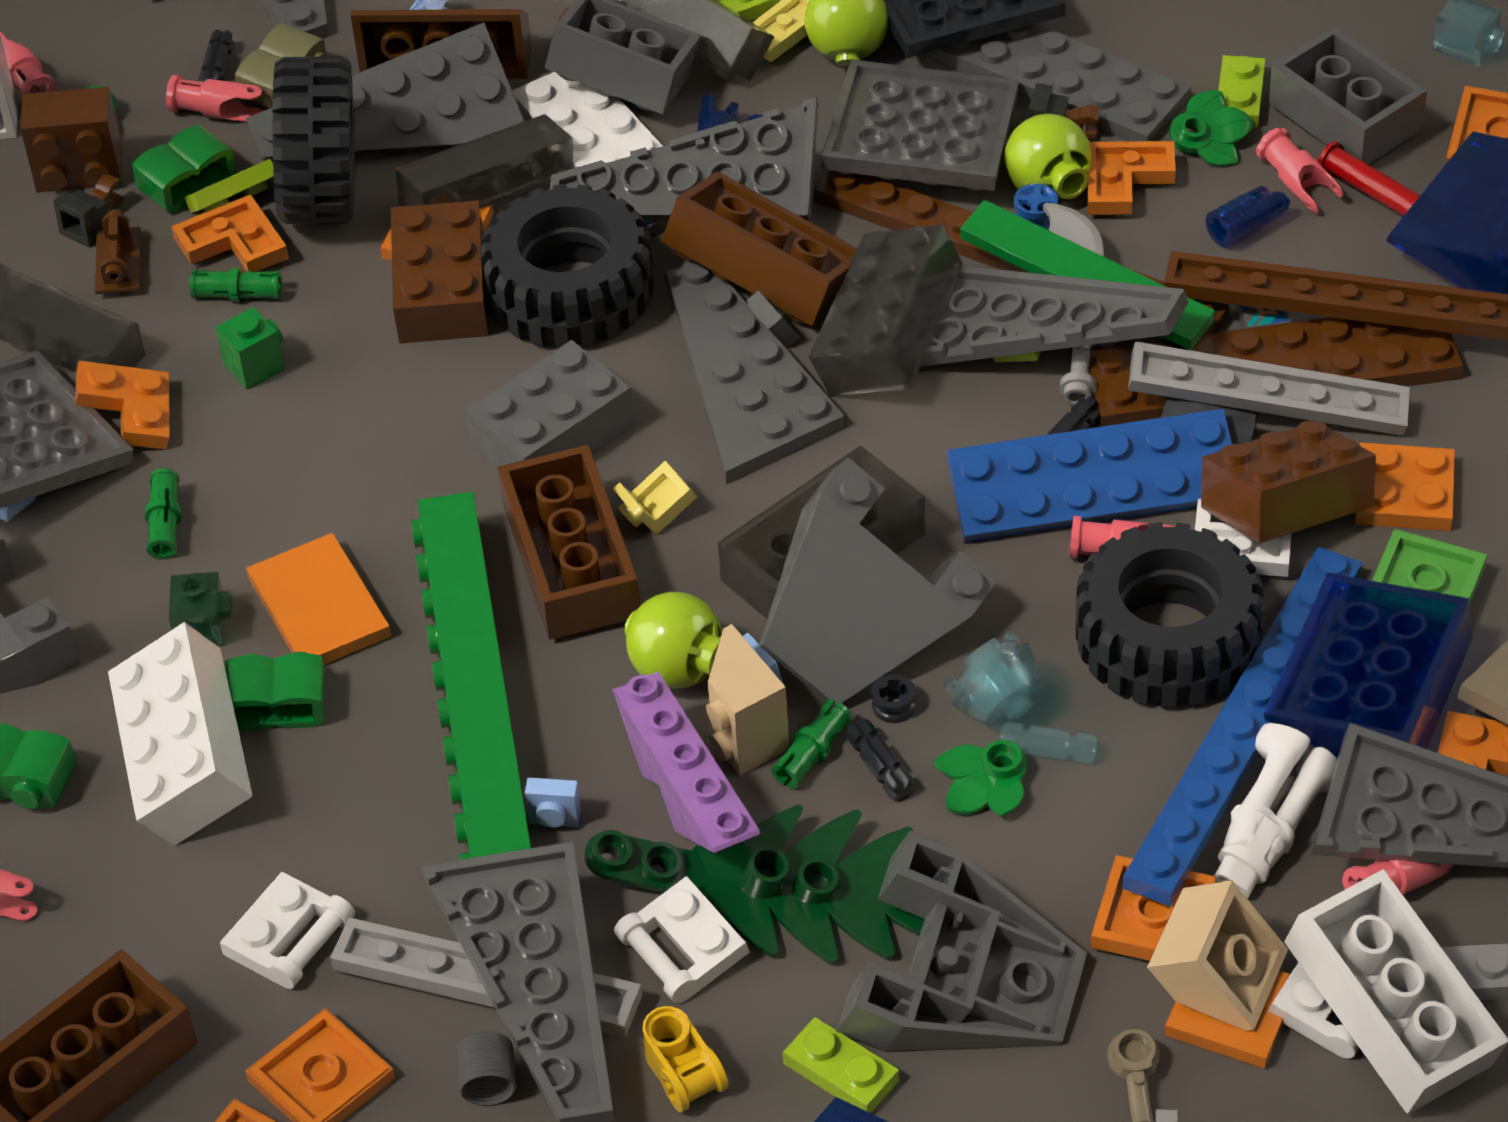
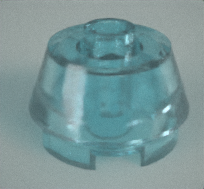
(996, 682)

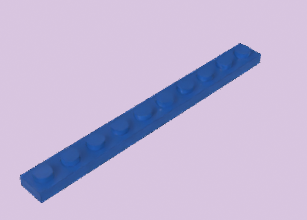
(1228, 747)

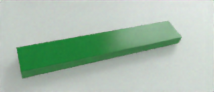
(1050, 254)

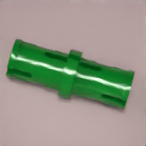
(236, 284)
(163, 513)
(811, 744)

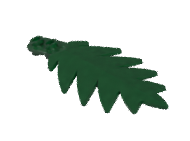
(759, 879)

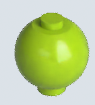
(846, 28)
(1051, 153)
(673, 637)

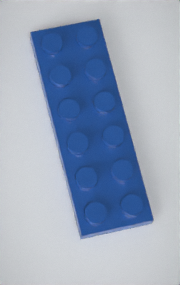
(1083, 473)

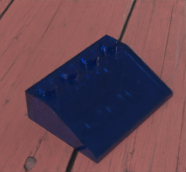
(1463, 218)
(1373, 661)

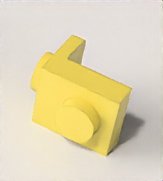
(656, 499)

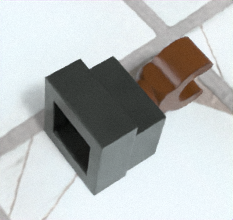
(1047, 103)
(81, 214)

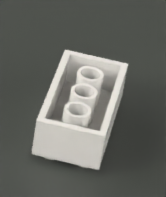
(179, 734)
(1395, 991)

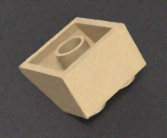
(745, 706)
(1218, 954)

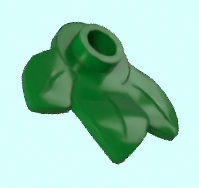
(1215, 126)
(980, 780)

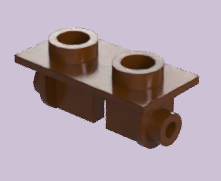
(117, 255)

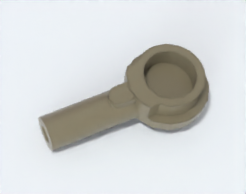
(1135, 1058)

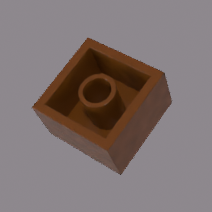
(71, 138)

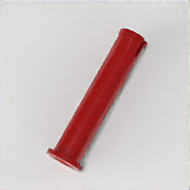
(1367, 178)

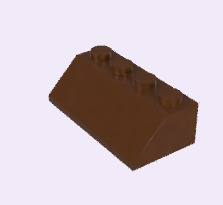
(392, 33)
(759, 246)

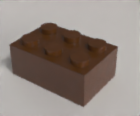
(438, 272)
(1288, 481)

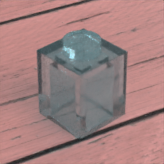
(1468, 31)

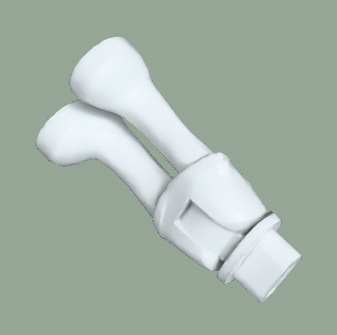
(1255, 833)

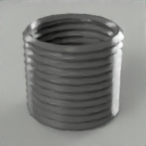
(486, 1068)

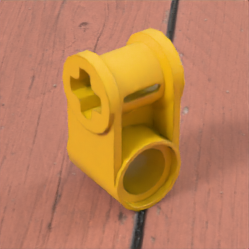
(684, 1065)

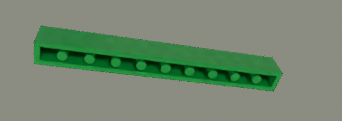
(471, 677)

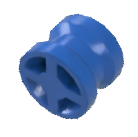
(1030, 202)

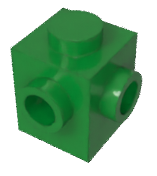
(250, 347)

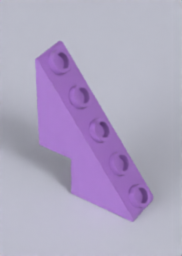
(677, 760)

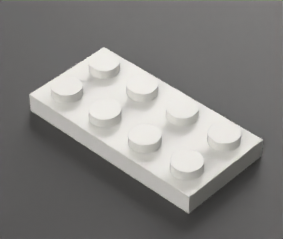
(597, 123)

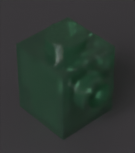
(200, 604)

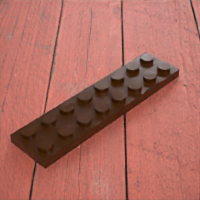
(1320, 345)

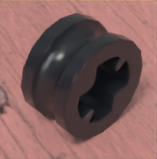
(893, 711)

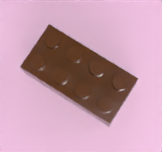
(569, 541)
(93, 1046)

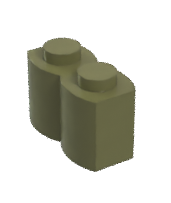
(279, 43)

